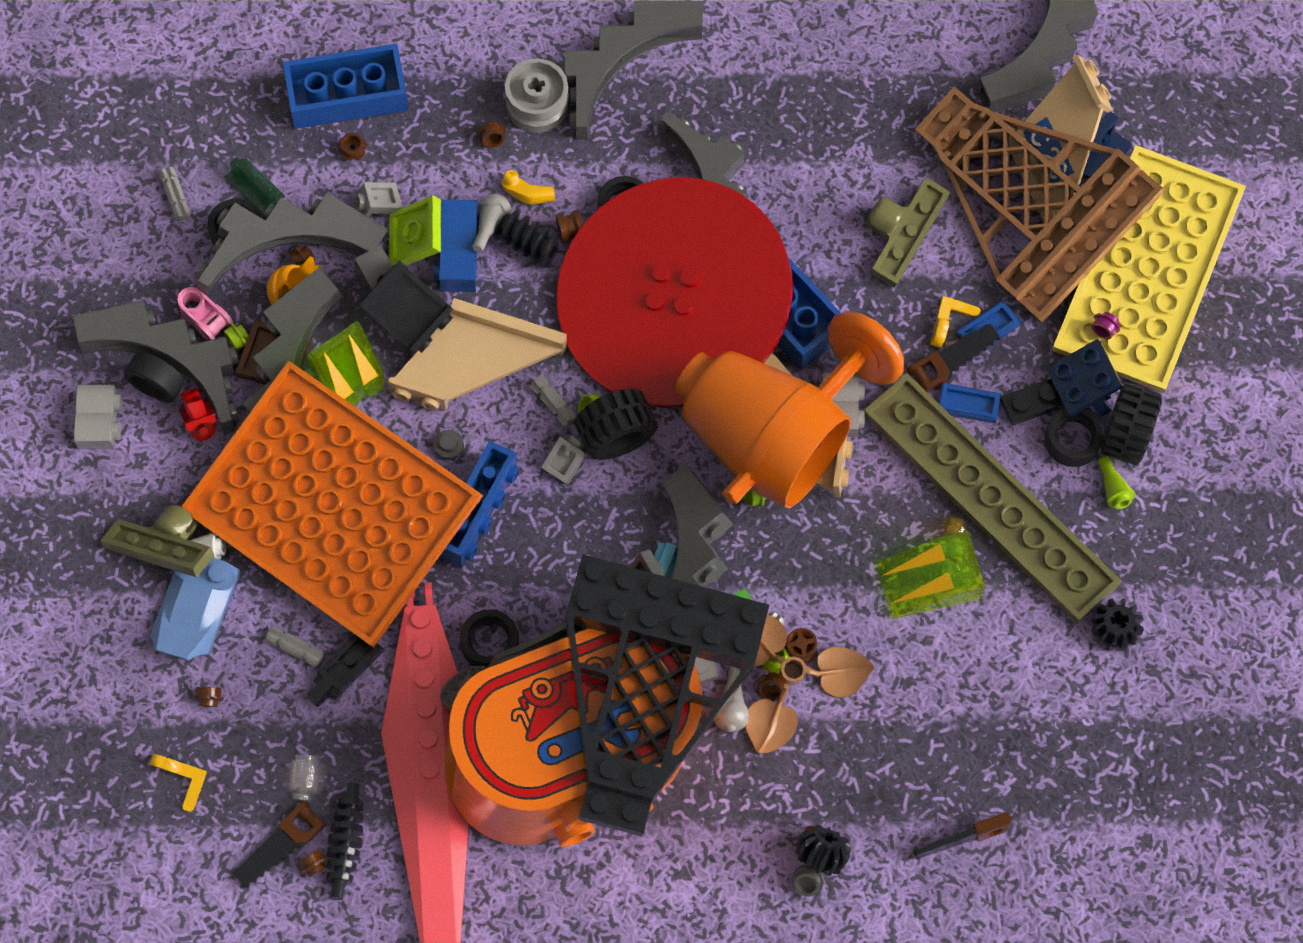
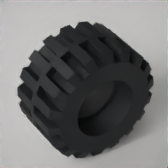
(616, 424)
(1131, 424)

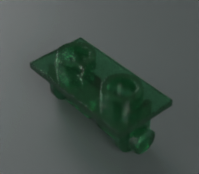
(253, 184)

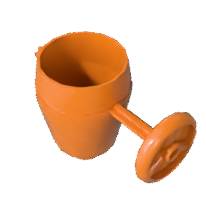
(773, 426)

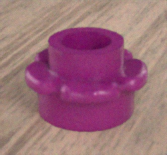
(1105, 325)

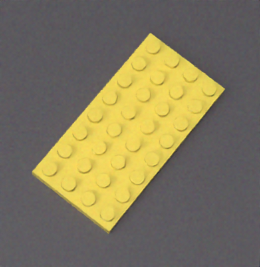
(1155, 272)

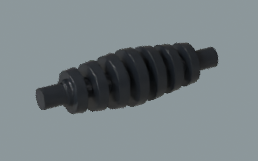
(344, 841)

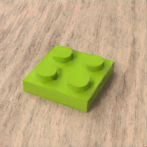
(415, 231)

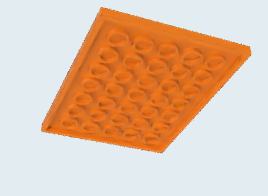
(331, 503)

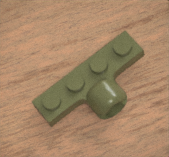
(904, 228)
(162, 543)

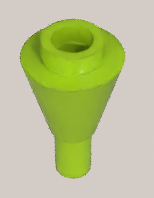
(1117, 490)

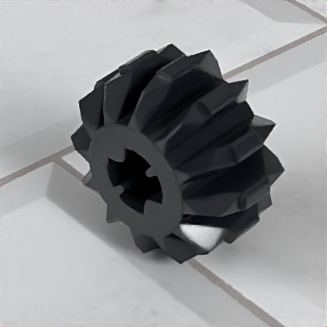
(1112, 632)
(823, 850)

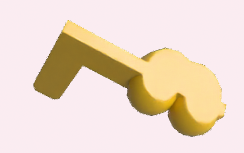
(941, 325)
(196, 774)

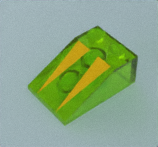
(348, 365)
(932, 576)

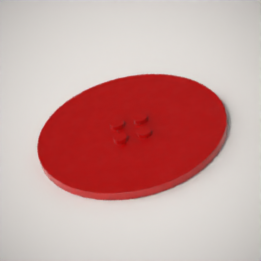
(670, 277)

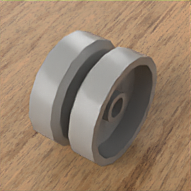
(536, 95)

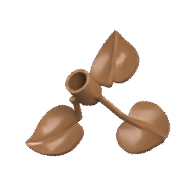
(841, 675)

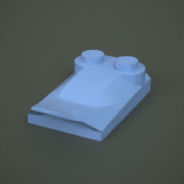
(194, 610)

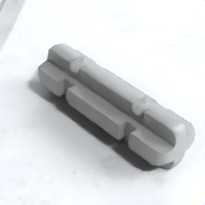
(174, 193)
(553, 401)
(294, 646)

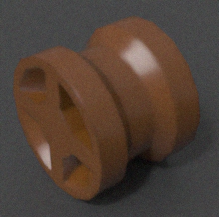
(568, 225)
(801, 639)

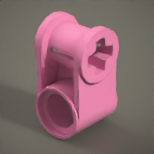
(207, 317)

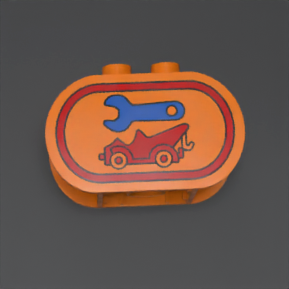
(518, 742)

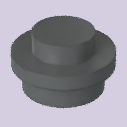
(448, 444)
(807, 881)

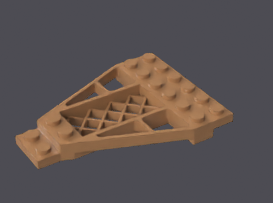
(1076, 235)

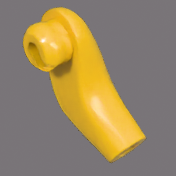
(526, 192)

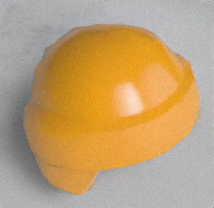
(288, 277)

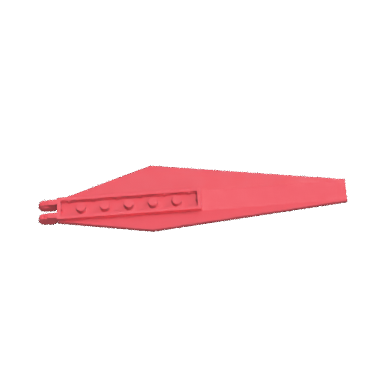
(414, 748)

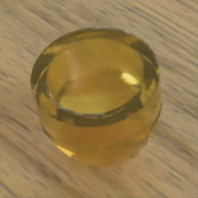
(954, 525)

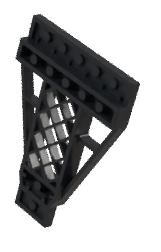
(667, 616)

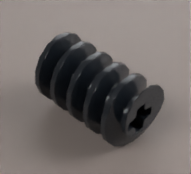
(527, 238)

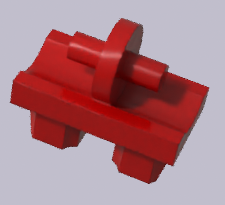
(197, 415)

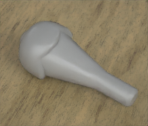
(490, 212)
(735, 713)

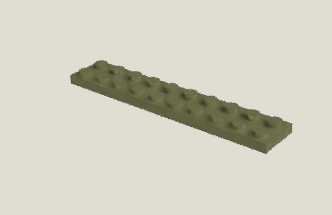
(992, 498)

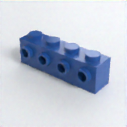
(489, 477)

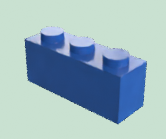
(457, 258)

